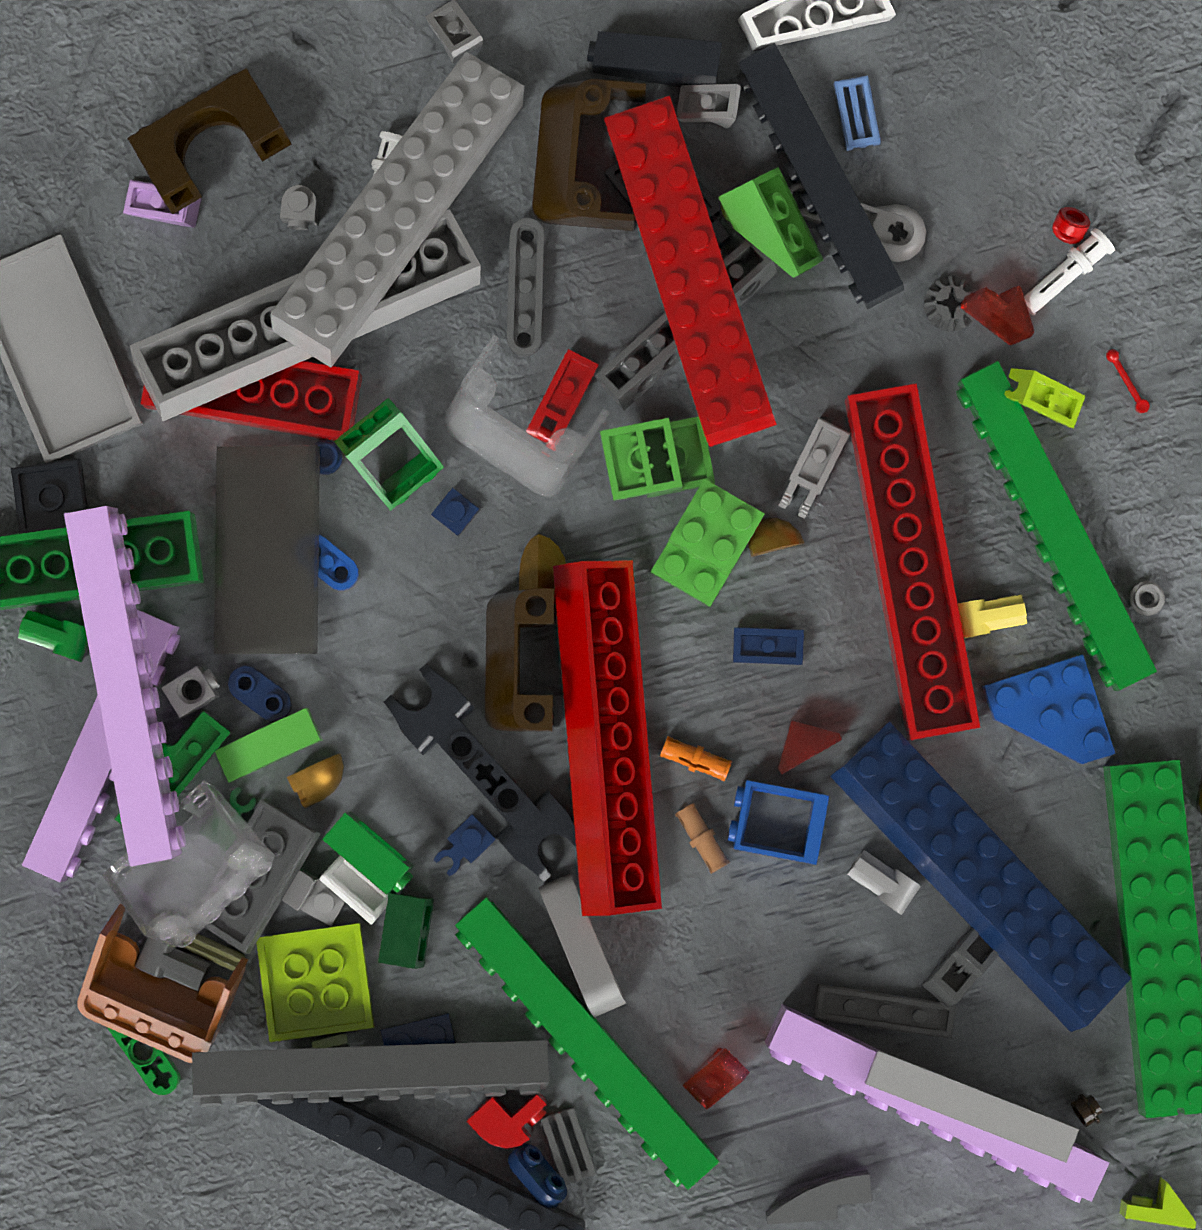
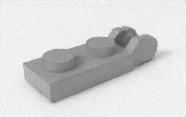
(815, 463)

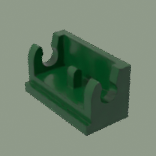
(406, 930)

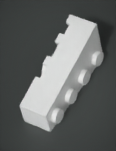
(803, 19)

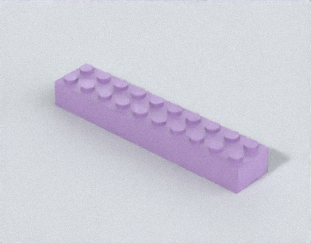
(124, 685)
(848, 1061)

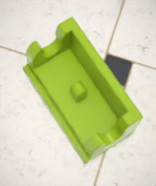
(1046, 396)

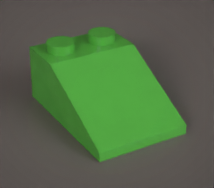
(772, 222)

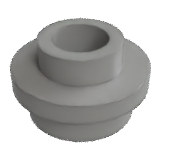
(1154, 590)

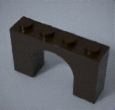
(165, 142)

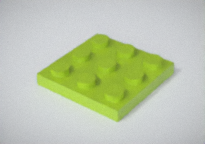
(315, 982)

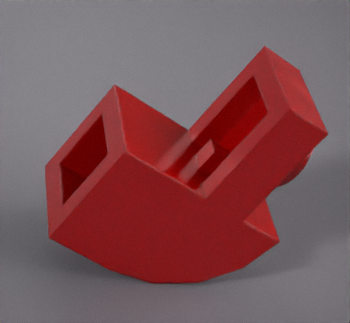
(501, 1127)

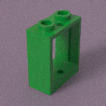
(370, 433)
(369, 853)

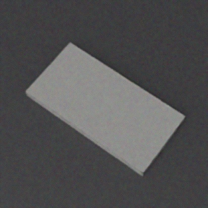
(59, 354)

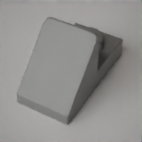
(454, 30)
(709, 103)
(313, 898)

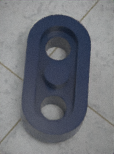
(259, 693)
(537, 1175)

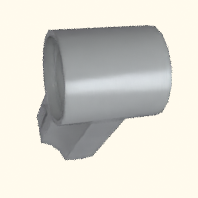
(888, 884)

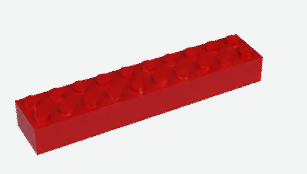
(690, 272)
(912, 562)
(607, 737)

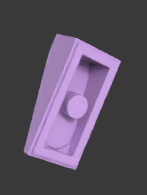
(146, 202)

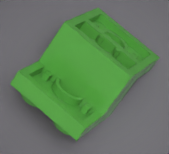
(656, 458)
(707, 542)

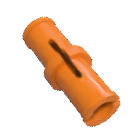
(695, 758)

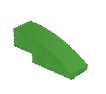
(268, 745)

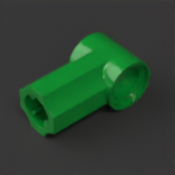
(62, 637)

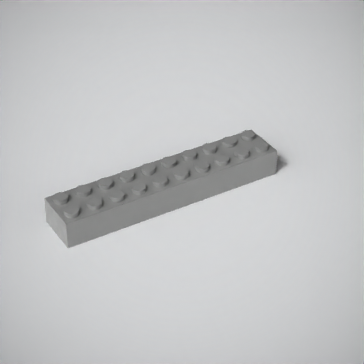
(397, 209)
(237, 341)

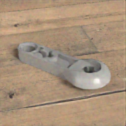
(883, 218)

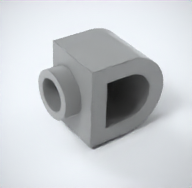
(299, 208)

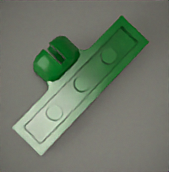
(192, 751)

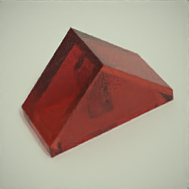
(803, 743)

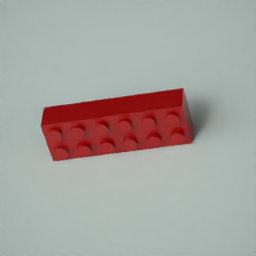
(297, 400)

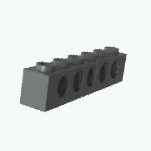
(655, 349)

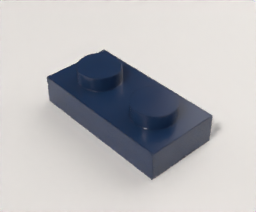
(768, 646)
(420, 1032)

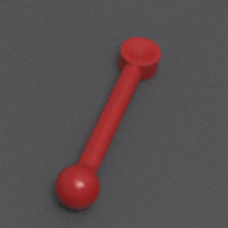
(1141, 404)

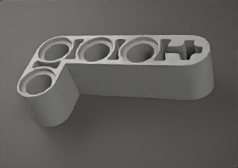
(581, 946)

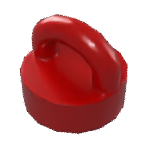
(1070, 225)

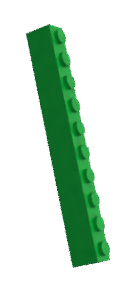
(1056, 527)
(587, 1043)

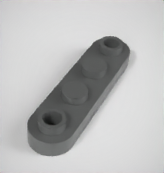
(525, 287)

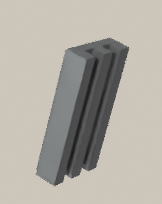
(558, 1117)

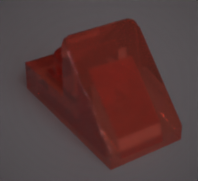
(1002, 314)
(715, 1078)

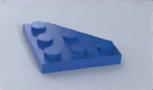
(1054, 708)

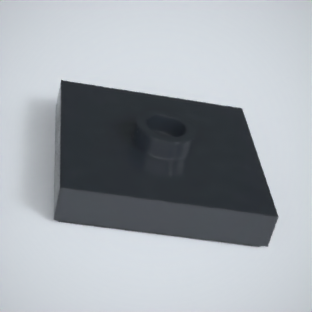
(47, 493)

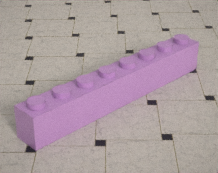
(87, 776)

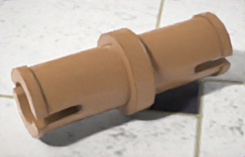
(702, 838)

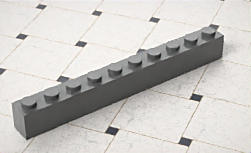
(369, 1071)

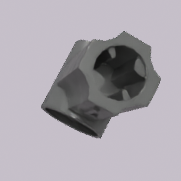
(172, 963)

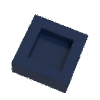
(455, 512)

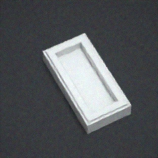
(355, 889)

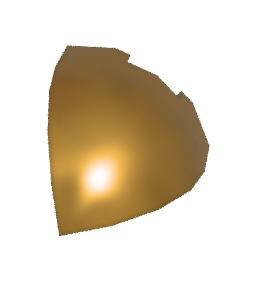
(773, 535)
(538, 563)
(317, 780)

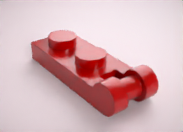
(563, 395)

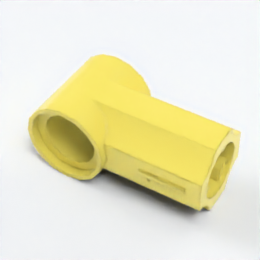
(983, 616)

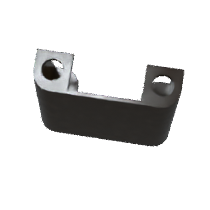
(504, 619)

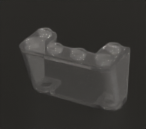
(184, 894)

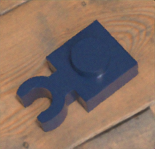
(469, 842)

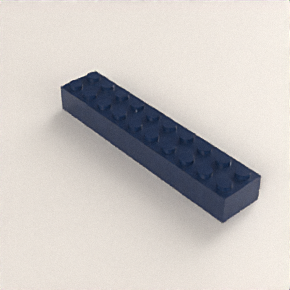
(981, 878)

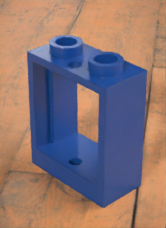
(813, 831)

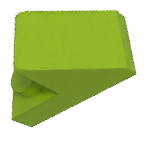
(1167, 1210)

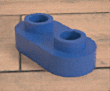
(332, 559)

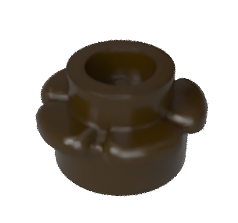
(1086, 1109)

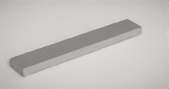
(971, 1106)

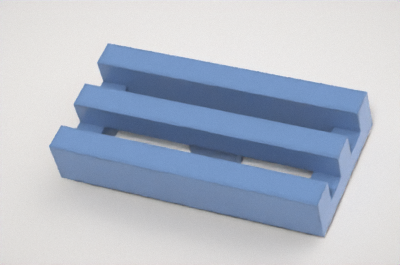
(861, 142)

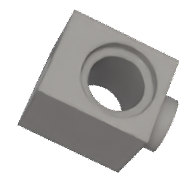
(176, 691)

